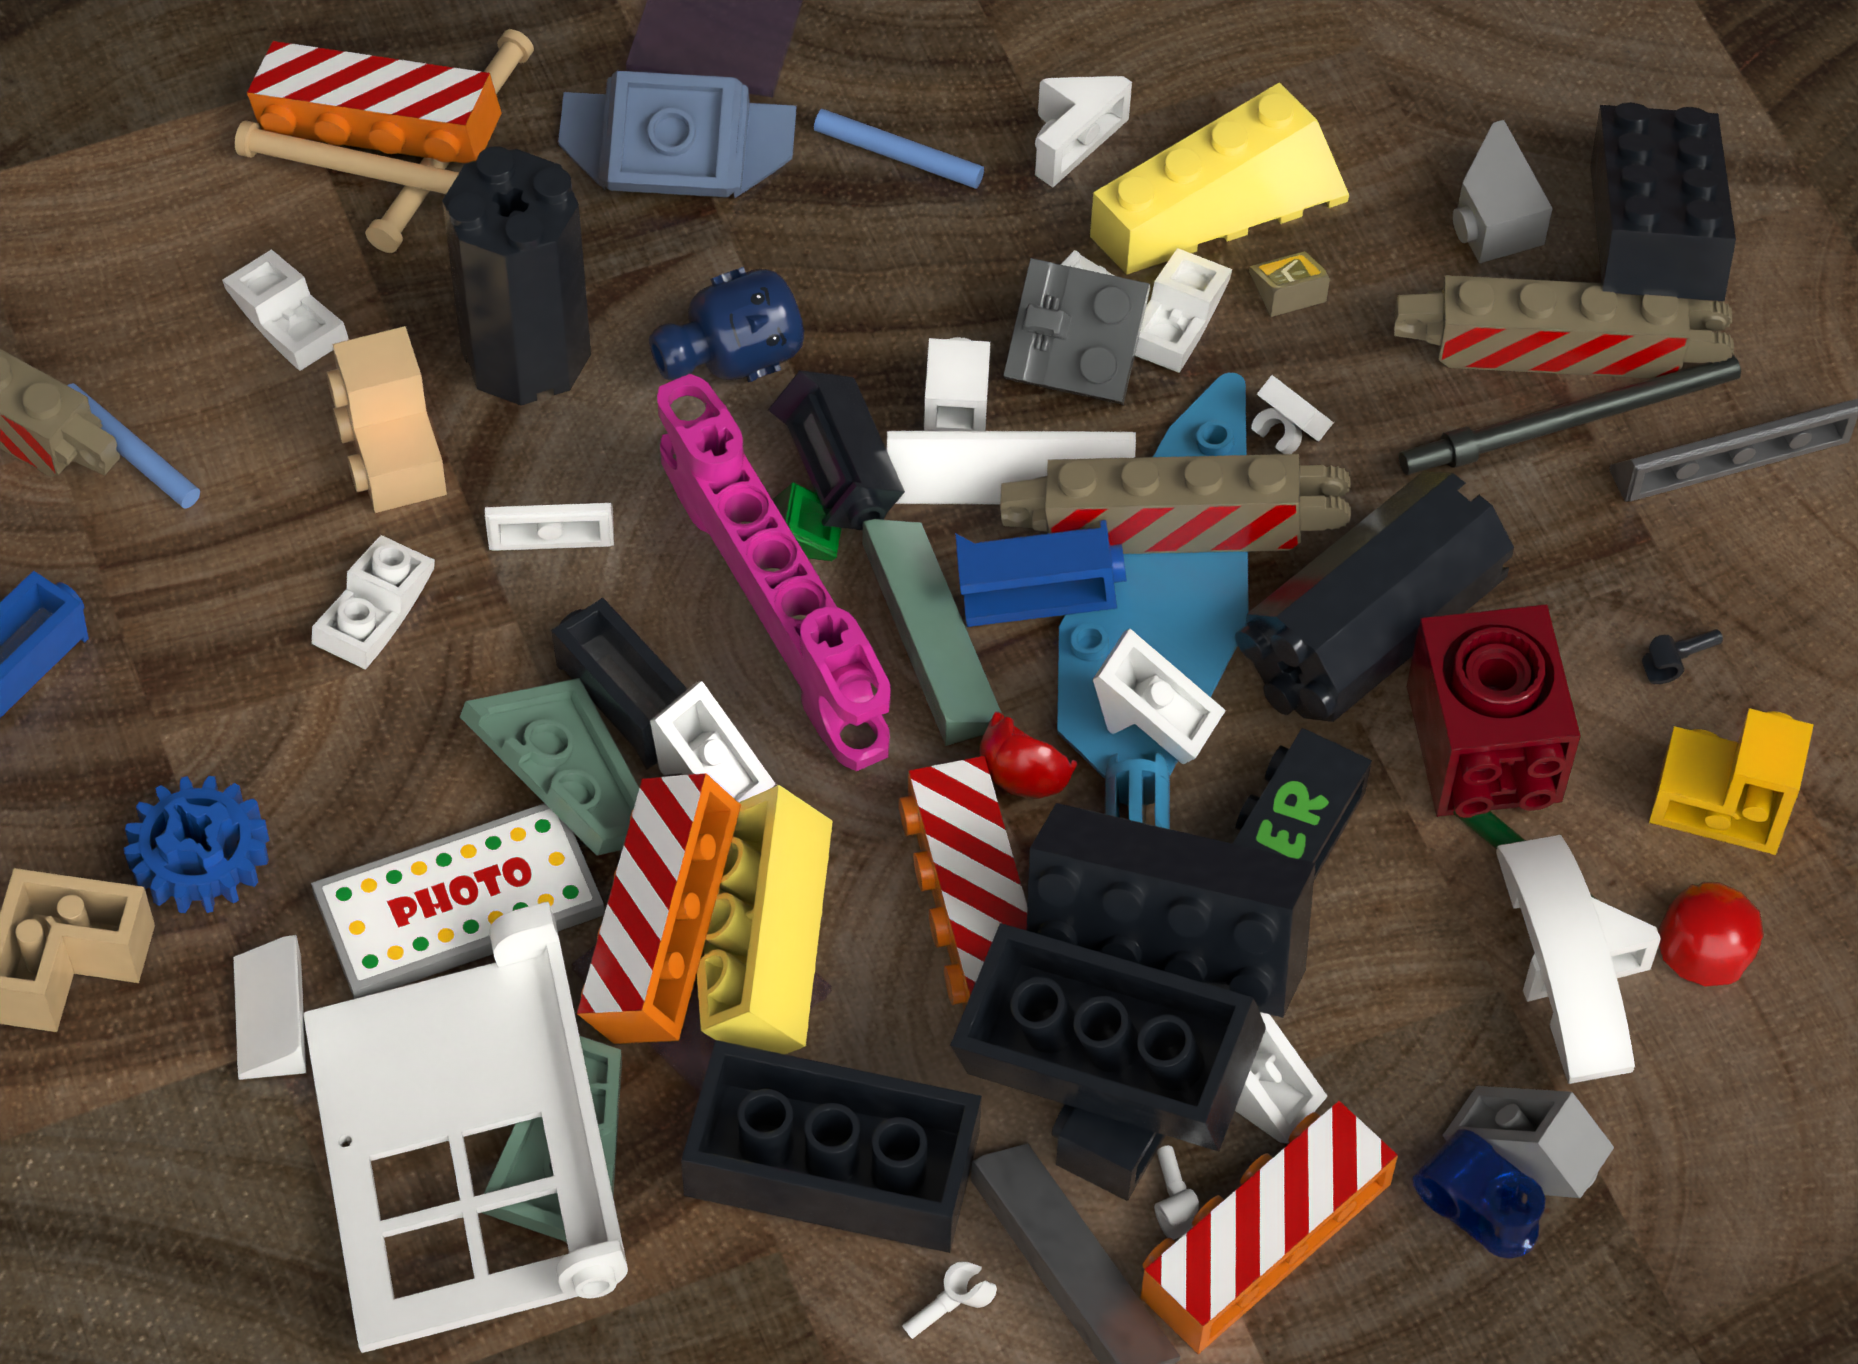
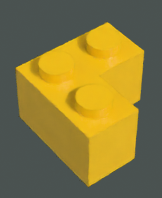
(1731, 787)

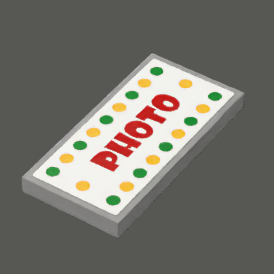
(439, 899)

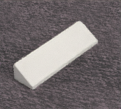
(973, 464)

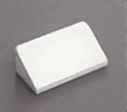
(550, 526)
(270, 1010)

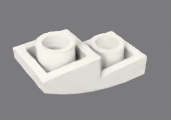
(375, 603)

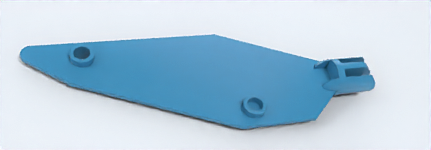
(1178, 605)

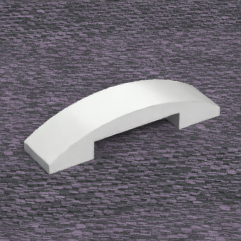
(1571, 956)

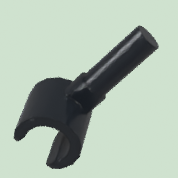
(1665, 655)

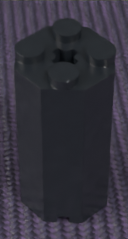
(518, 274)
(1361, 601)

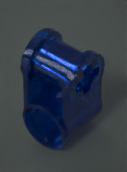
(1482, 1192)

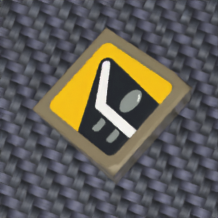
(1290, 283)

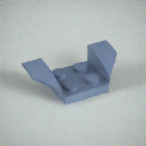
(676, 134)

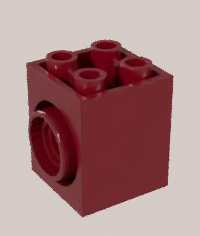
(1492, 711)

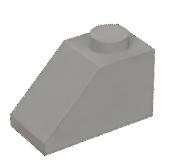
(1501, 200)
(1538, 1133)

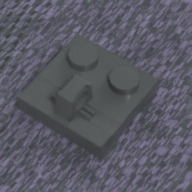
(1077, 331)

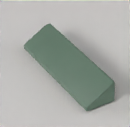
(930, 628)

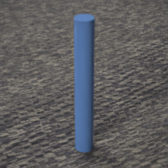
(899, 148)
(145, 458)

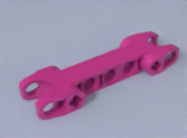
(824, 649)

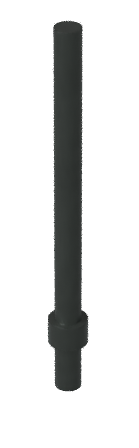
(1464, 445)

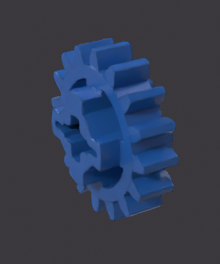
(183, 865)

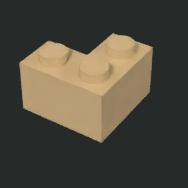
(386, 418)
(63, 929)

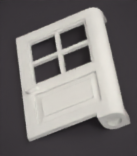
(449, 1065)

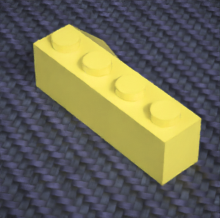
(1219, 182)
(766, 926)

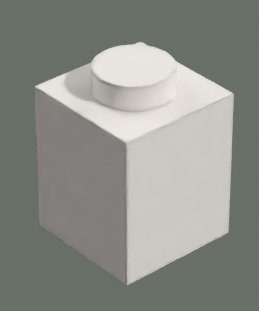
(956, 385)

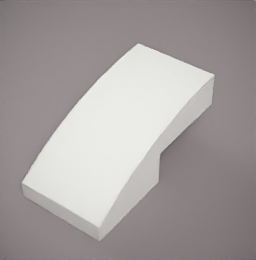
(1180, 308)
(284, 311)

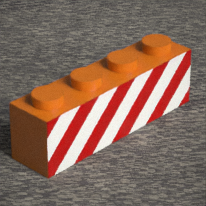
(375, 102)
(963, 864)
(659, 909)
(1266, 1225)

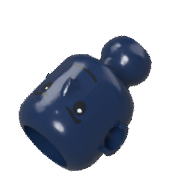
(735, 328)

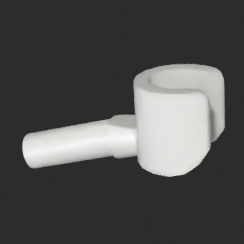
(1177, 1211)
(954, 1294)

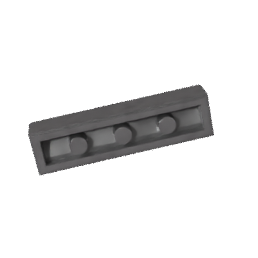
(1735, 451)
(1069, 1259)

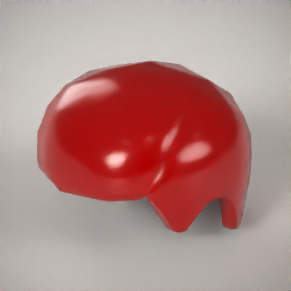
(1023, 763)
(1710, 934)

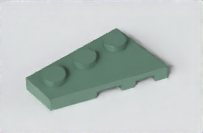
(563, 755)
(527, 1151)

